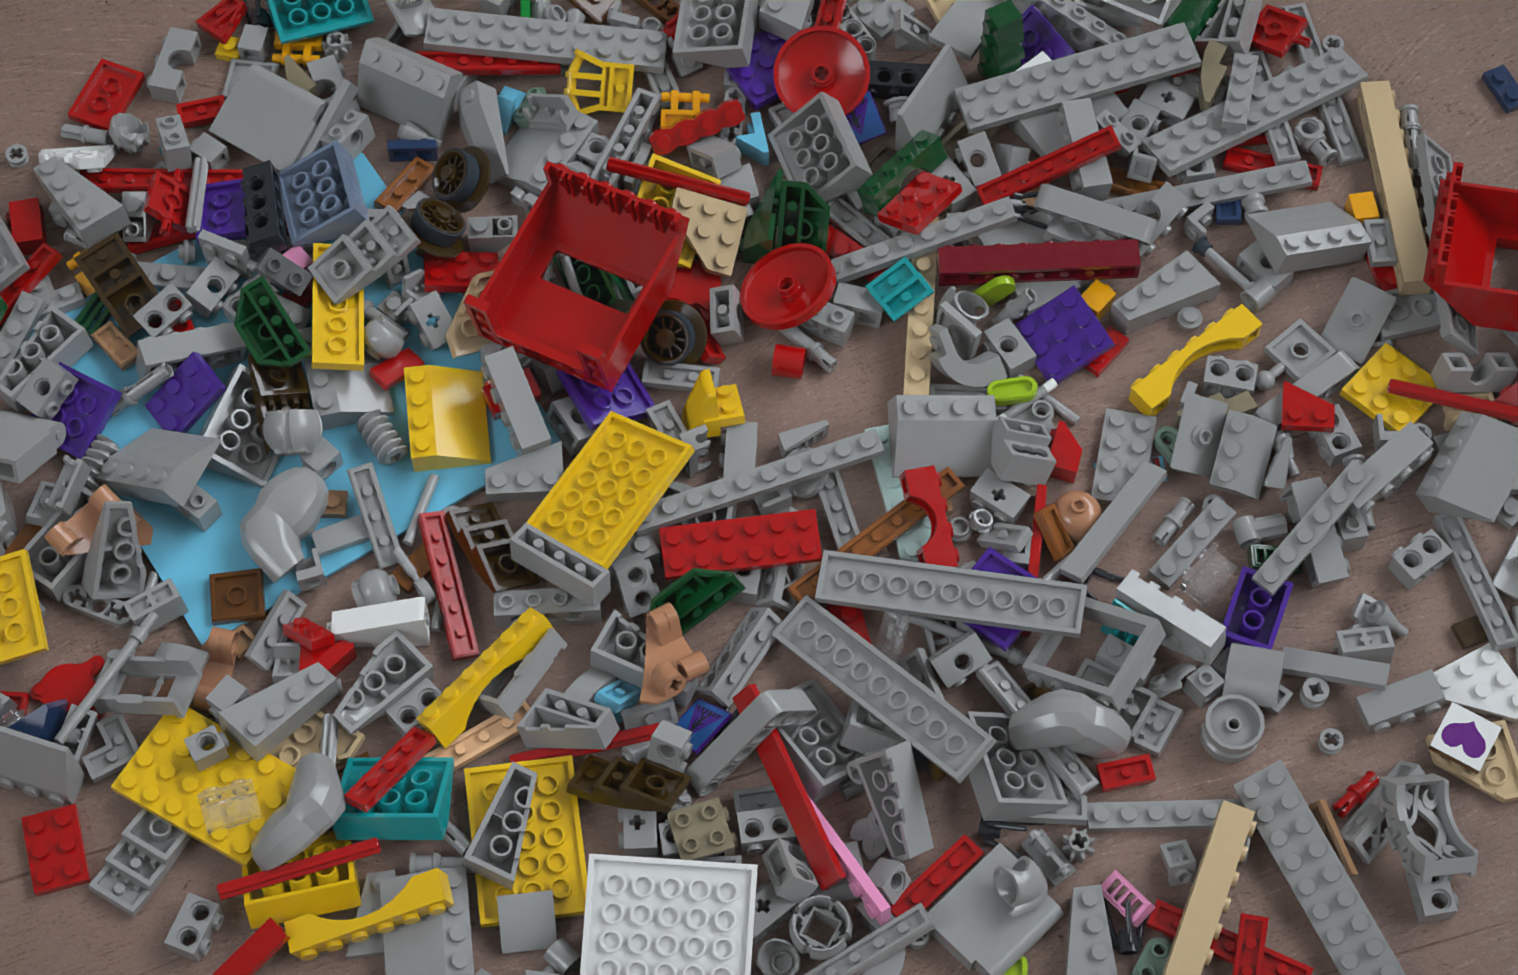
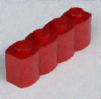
(689, 129)

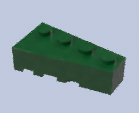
(1001, 40)

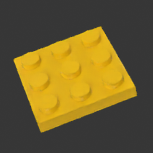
(1369, 388)

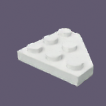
(86, 157)
(1481, 684)

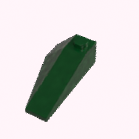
(762, 228)

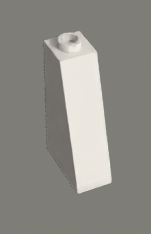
(374, 623)

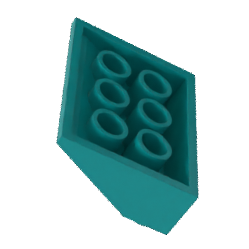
(311, 18)
(409, 811)

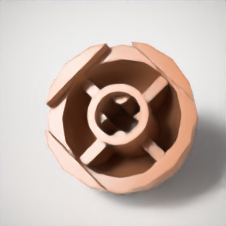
(1078, 513)

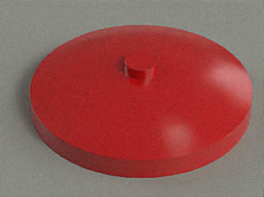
(825, 62)
(788, 286)

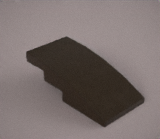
(118, 281)
(277, 390)
(487, 546)
(628, 784)

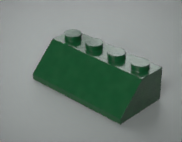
(1194, 15)
(600, 285)

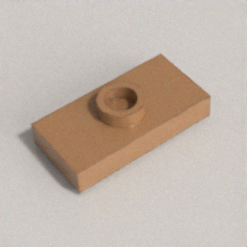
(115, 345)

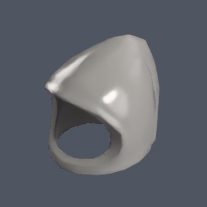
(965, 303)
(1022, 887)

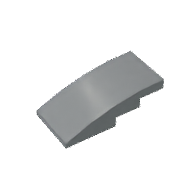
(962, 27)
(363, 255)
(1147, 716)
(139, 862)

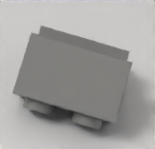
(1021, 451)

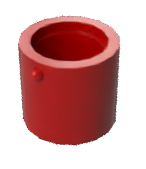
(788, 361)

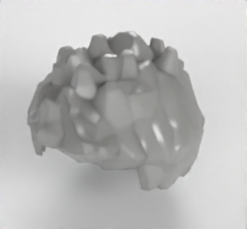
(129, 132)

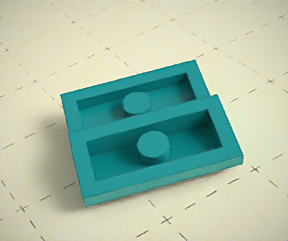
(899, 289)

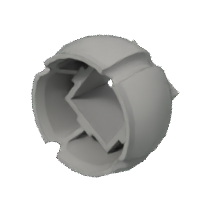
(293, 432)
(826, 911)

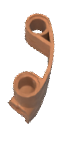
(77, 533)
(222, 648)
(668, 657)

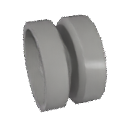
(1232, 728)

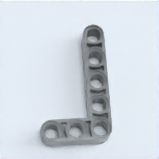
(746, 732)

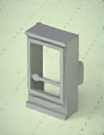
(172, 666)
(524, 680)

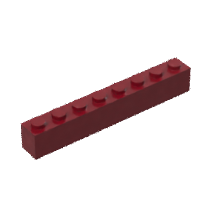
(1039, 261)

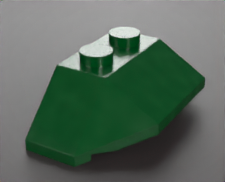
(802, 216)
(267, 327)
(698, 595)

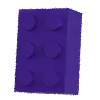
(1253, 613)

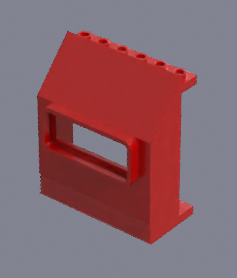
(598, 228)
(1462, 245)

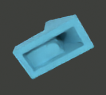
(508, 103)
(754, 143)
(618, 697)

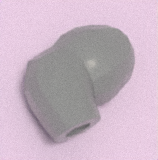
(283, 516)
(1069, 721)
(309, 811)

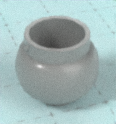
(383, 338)
(375, 588)

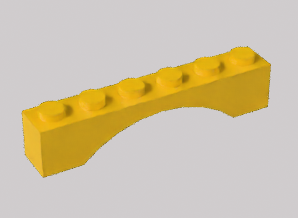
(1232, 332)
(450, 711)
(421, 896)

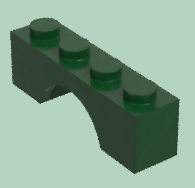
(921, 152)

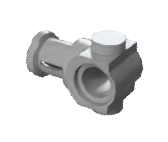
(1314, 141)

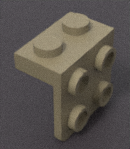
(702, 830)

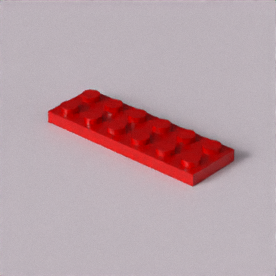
(741, 543)

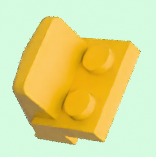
(712, 406)

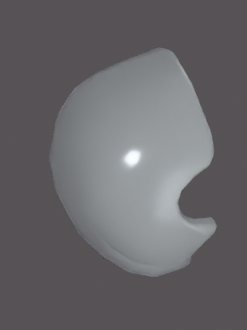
(778, 958)

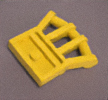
(614, 86)

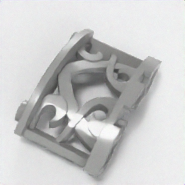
(1450, 850)

